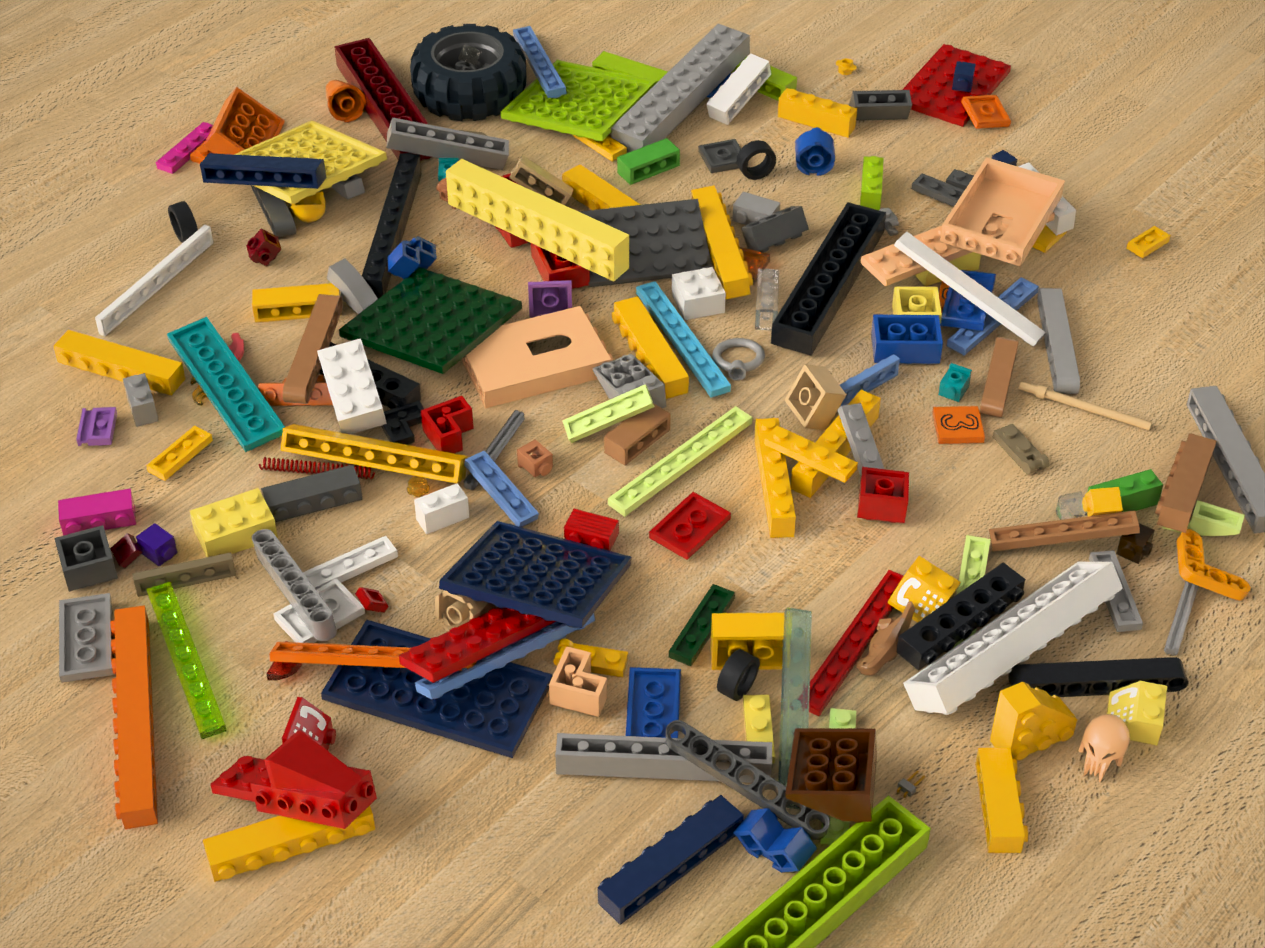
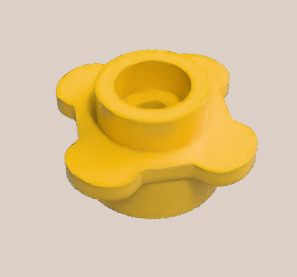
(845, 66)

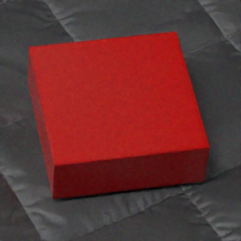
(371, 600)

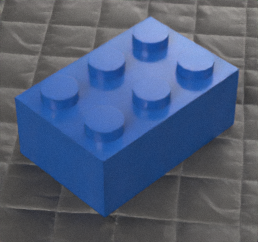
(908, 337)

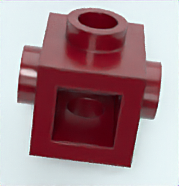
(263, 247)

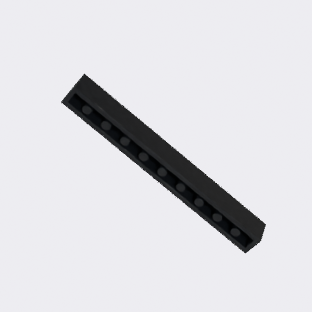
(392, 221)

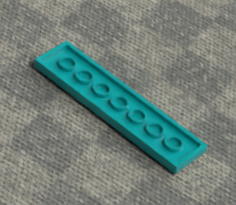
(226, 384)

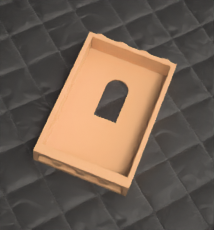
(1006, 192)
(507, 370)

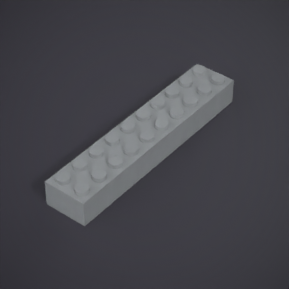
(682, 88)

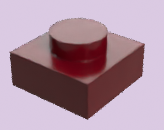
(126, 550)

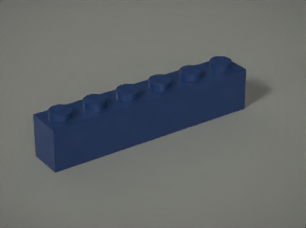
(263, 170)
(669, 859)

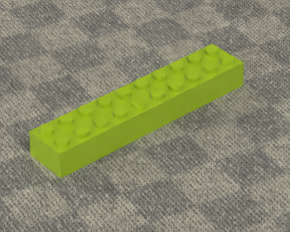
(834, 882)

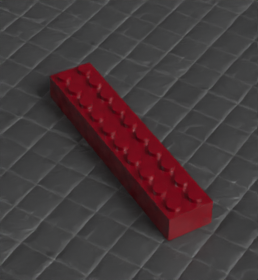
(383, 92)

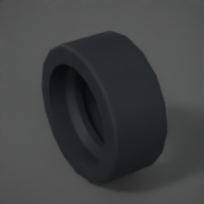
(750, 150)
(182, 220)
(738, 674)

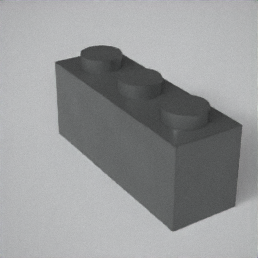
(881, 104)
(775, 229)

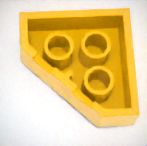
(1030, 720)

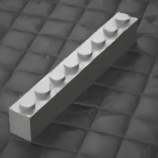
(1231, 452)
(647, 757)

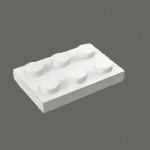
(340, 601)

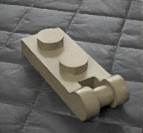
(1020, 449)

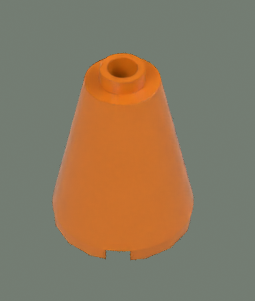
(344, 101)

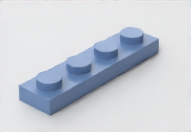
(871, 378)
(501, 489)

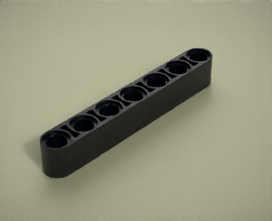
(1100, 677)

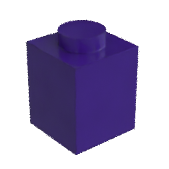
(157, 544)

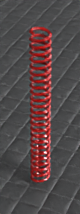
(310, 465)

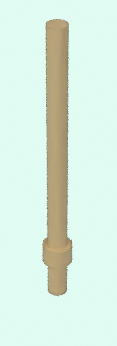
(1043, 392)

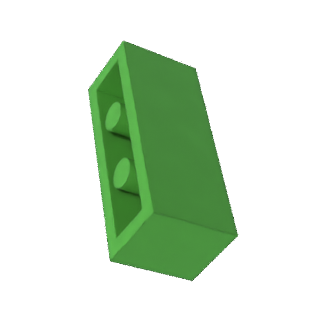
(648, 161)
(1136, 490)

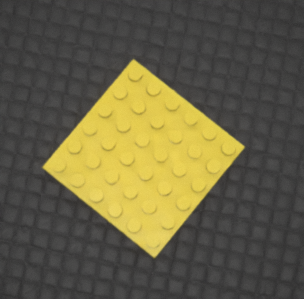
(341, 156)

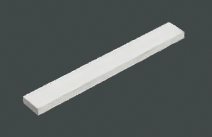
(154, 280)
(970, 289)

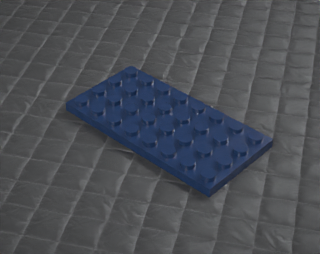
(482, 713)

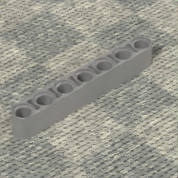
(1058, 341)
(294, 585)

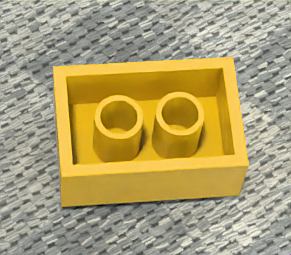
(753, 632)

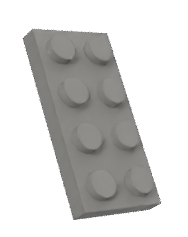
(85, 637)

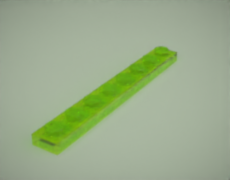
(186, 661)

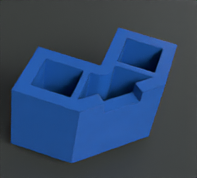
(410, 256)
(765, 836)

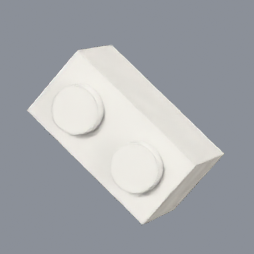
(441, 508)

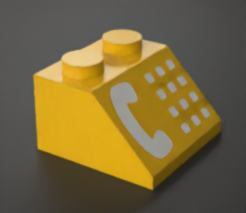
(924, 586)

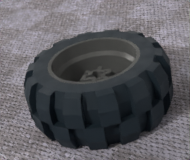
(462, 89)

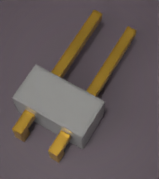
(908, 788)

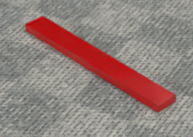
(852, 644)

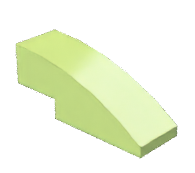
(1214, 520)

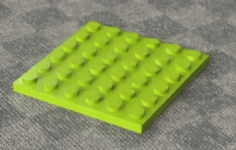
(589, 108)

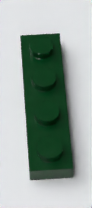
(698, 628)

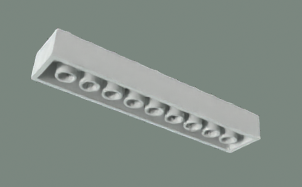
(1012, 637)

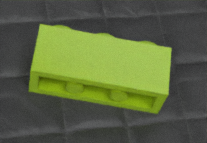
(871, 182)

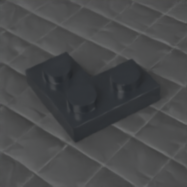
(400, 420)

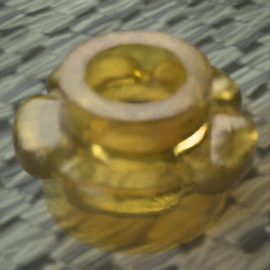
(418, 486)

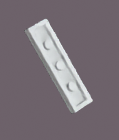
(353, 562)

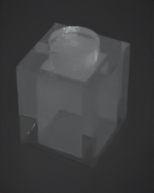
(1070, 506)

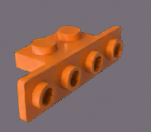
(274, 393)

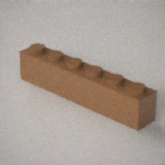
(1185, 482)

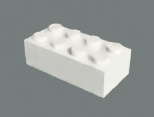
(351, 387)

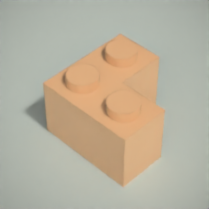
(575, 686)

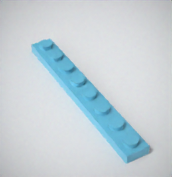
(683, 339)

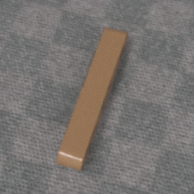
(316, 336)

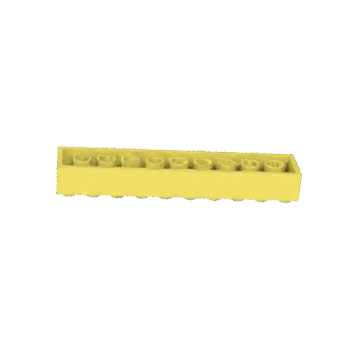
(538, 219)

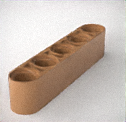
(999, 377)

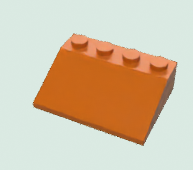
(242, 125)

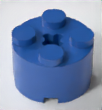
(815, 152)

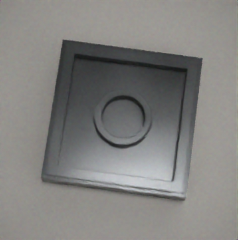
(720, 155)

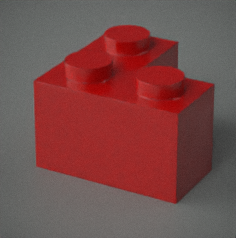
(446, 423)

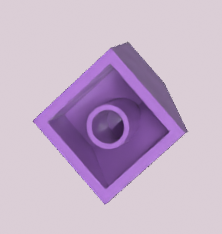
(549, 297)

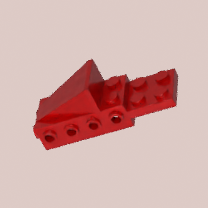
(300, 783)

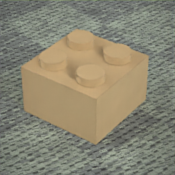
(815, 397)

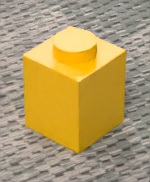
(1102, 501)

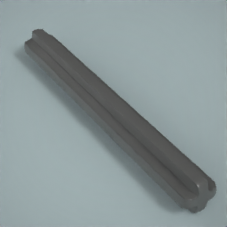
(498, 443)

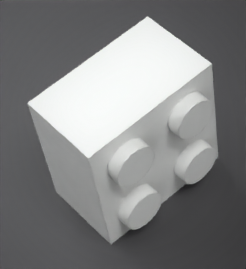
(698, 293)

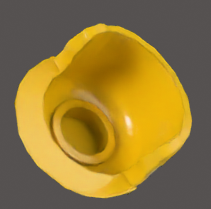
(310, 208)

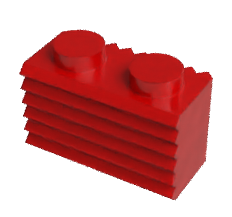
(591, 529)

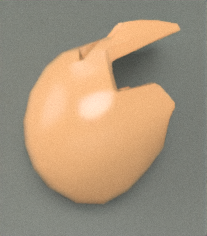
(1104, 735)

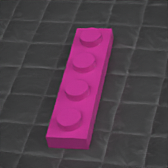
(181, 152)

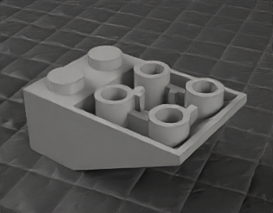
(628, 374)

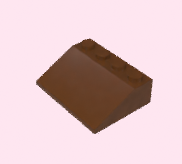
(834, 771)

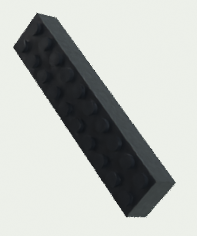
(827, 279)

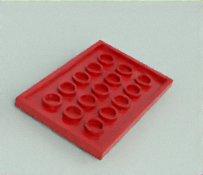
(932, 85)

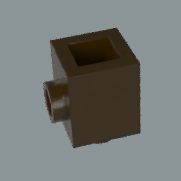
(1136, 545)

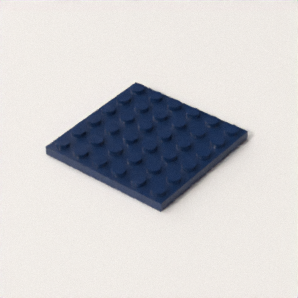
(536, 574)

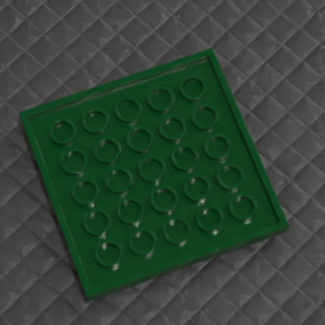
(431, 320)

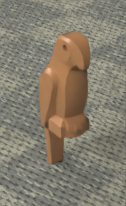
(885, 642)

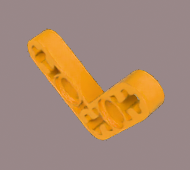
(1195, 571)

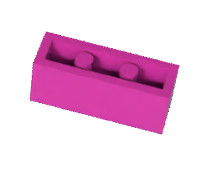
(108, 509)

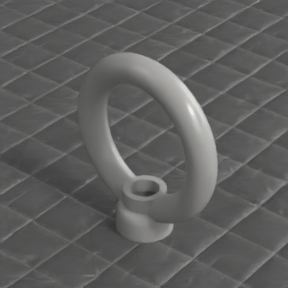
(738, 374)

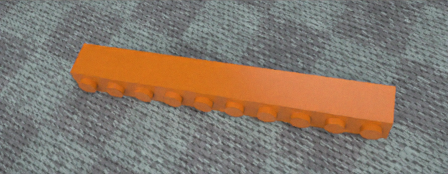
(134, 719)

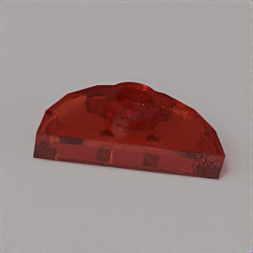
(282, 670)

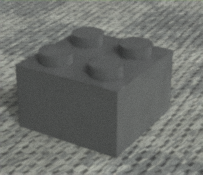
(86, 558)

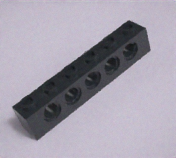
(392, 387)
(960, 616)

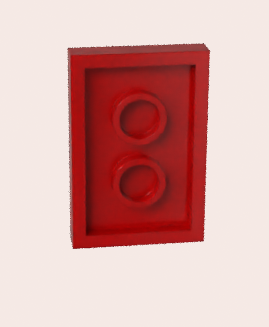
(690, 525)

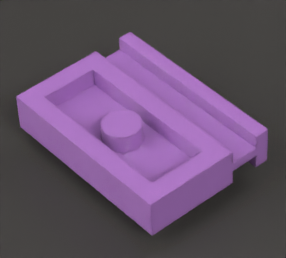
(97, 426)

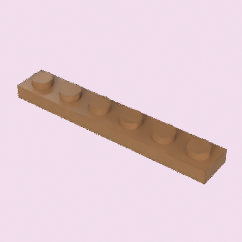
(1064, 531)

